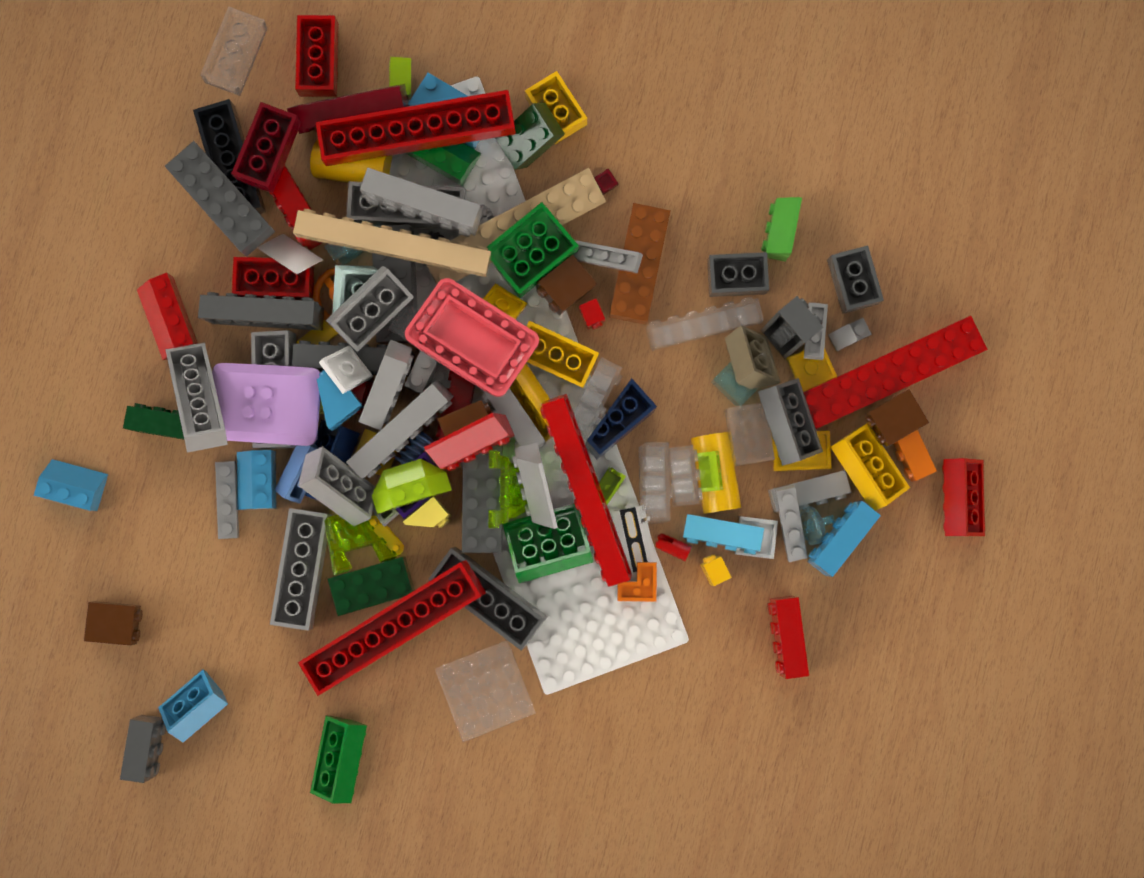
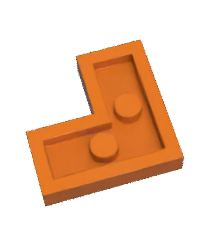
(644, 588)

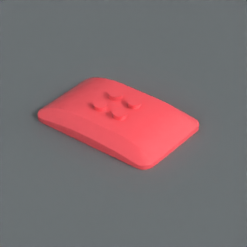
(471, 337)

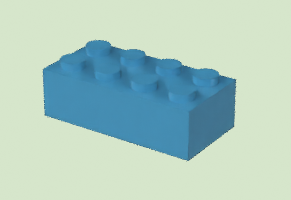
(843, 538)

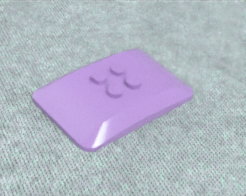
(268, 403)

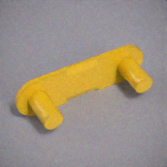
(392, 540)

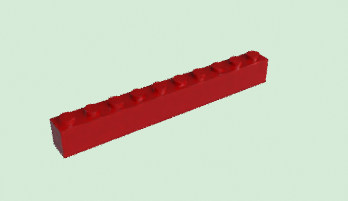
(586, 489)

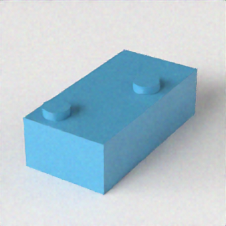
(436, 90)

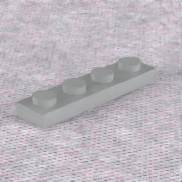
(608, 257)
(227, 500)
(791, 523)

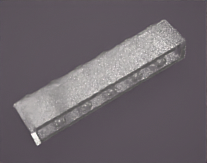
(704, 324)

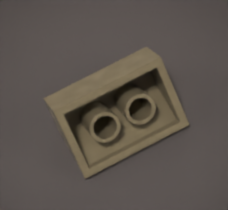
(751, 358)

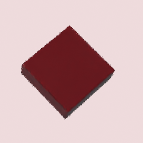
(606, 181)

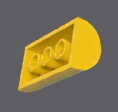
(348, 171)
(562, 356)
(531, 396)
(728, 497)

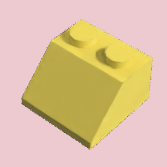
(429, 515)

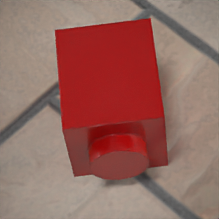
(592, 314)

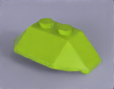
(409, 484)

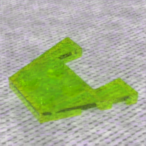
(510, 494)
(345, 537)

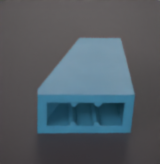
(336, 406)

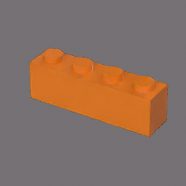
(914, 457)

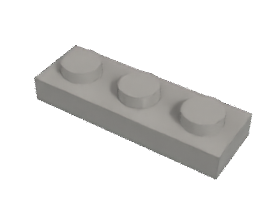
(815, 345)

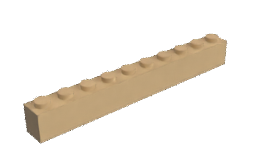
(392, 243)

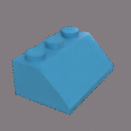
(256, 480)
(71, 485)
(192, 706)

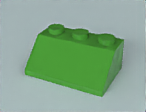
(781, 228)

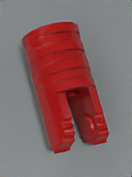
(673, 546)

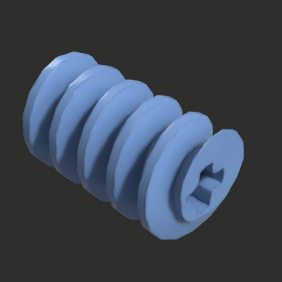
(415, 449)

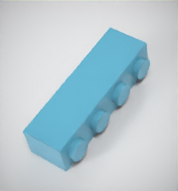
(723, 533)

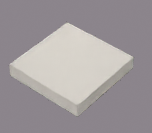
(345, 369)
(769, 536)

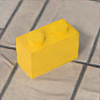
(715, 570)

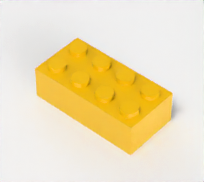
(870, 467)

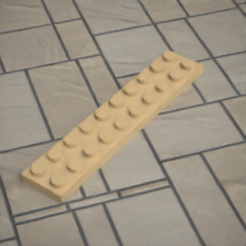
(563, 200)

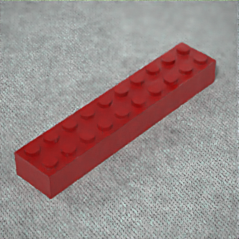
(415, 128)
(894, 371)
(392, 627)

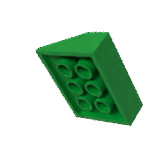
(531, 249)
(545, 550)

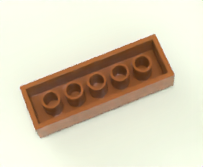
(635, 290)

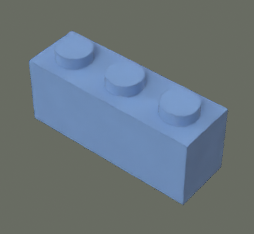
(289, 480)

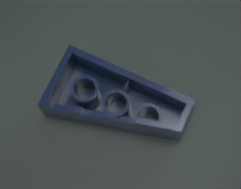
(623, 416)

